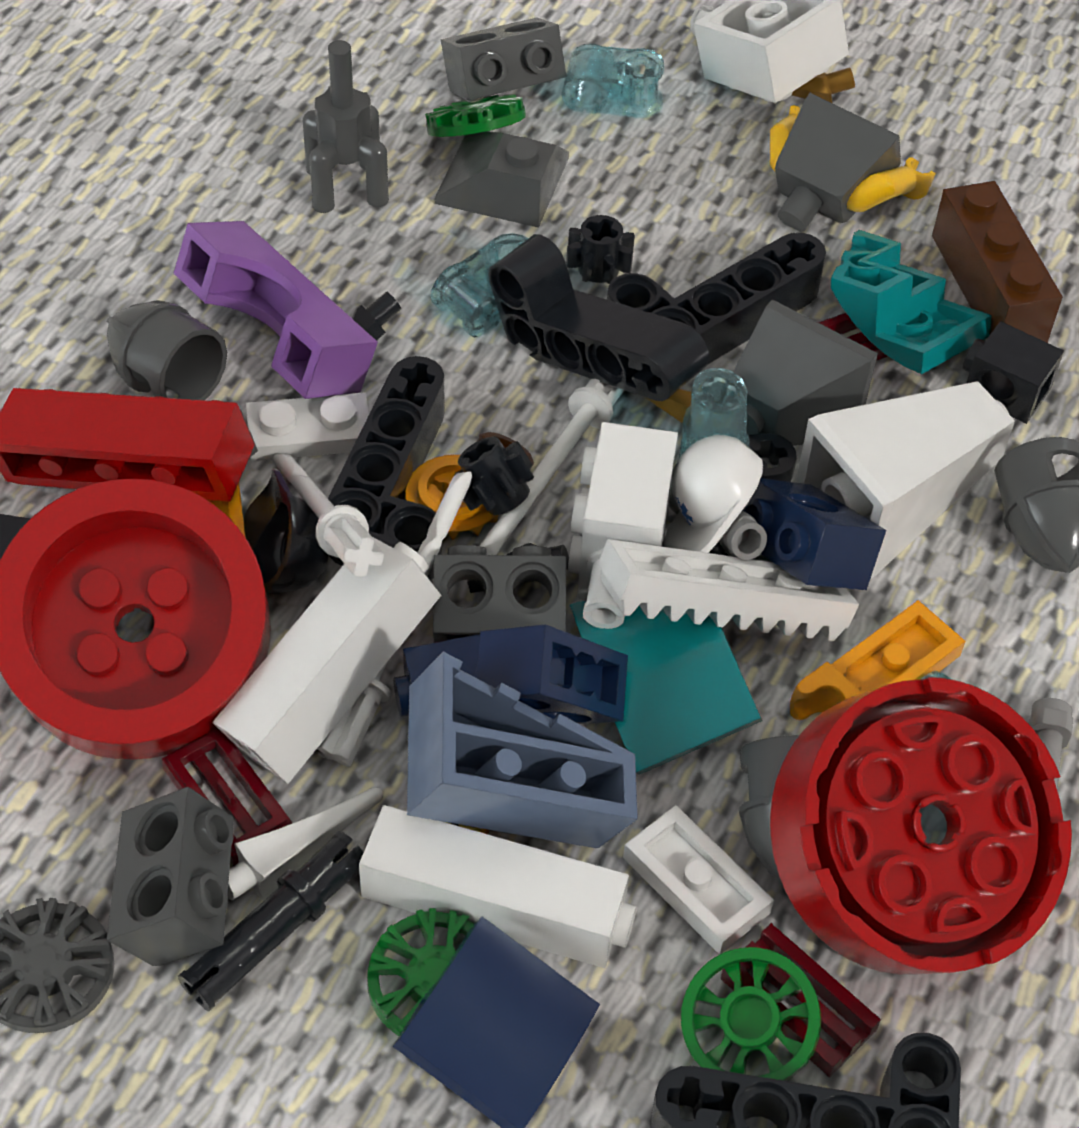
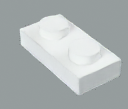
(306, 425)
(698, 879)

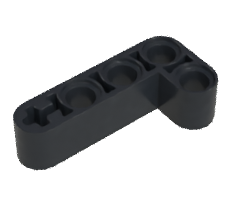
(732, 301)
(588, 332)
(389, 452)
(811, 1106)

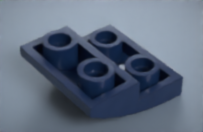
(497, 1026)

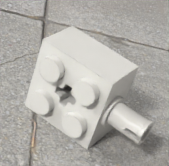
(769, 44)
(625, 502)

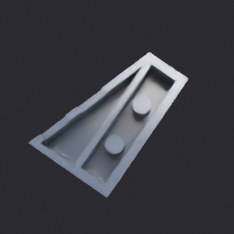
(509, 768)

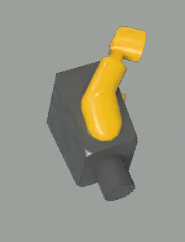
(837, 164)

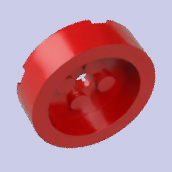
(90, 565)
(855, 840)

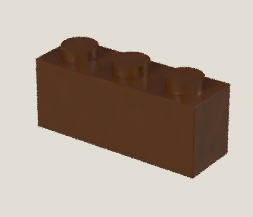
(995, 259)

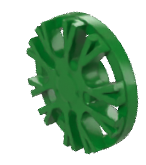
(475, 117)
(425, 963)
(751, 1014)

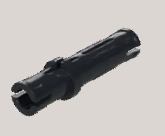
(298, 898)

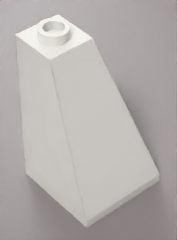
(905, 457)

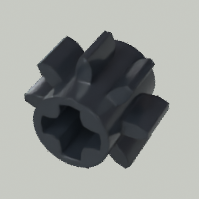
(600, 249)
(497, 475)

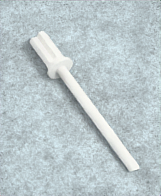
(589, 407)
(340, 528)
(349, 732)

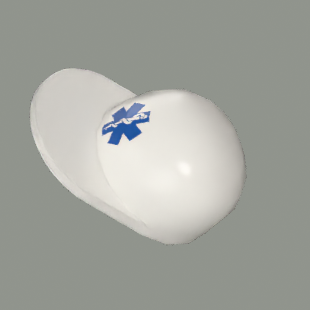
(711, 490)

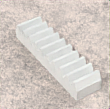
(722, 589)

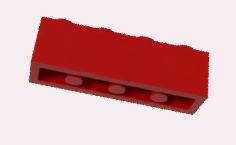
(103, 437)

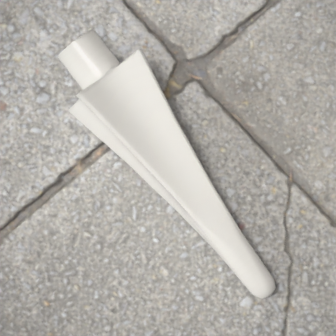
(289, 847)

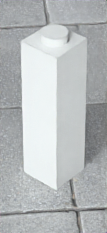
(327, 660)
(518, 888)

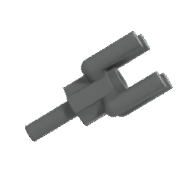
(343, 132)

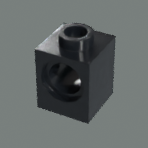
(1014, 369)

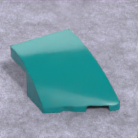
(903, 306)
(678, 685)

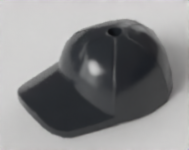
(284, 538)

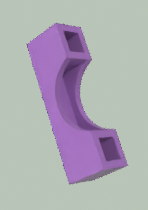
(318, 345)

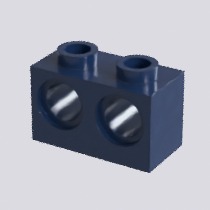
(555, 672)

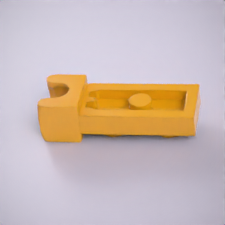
(896, 652)

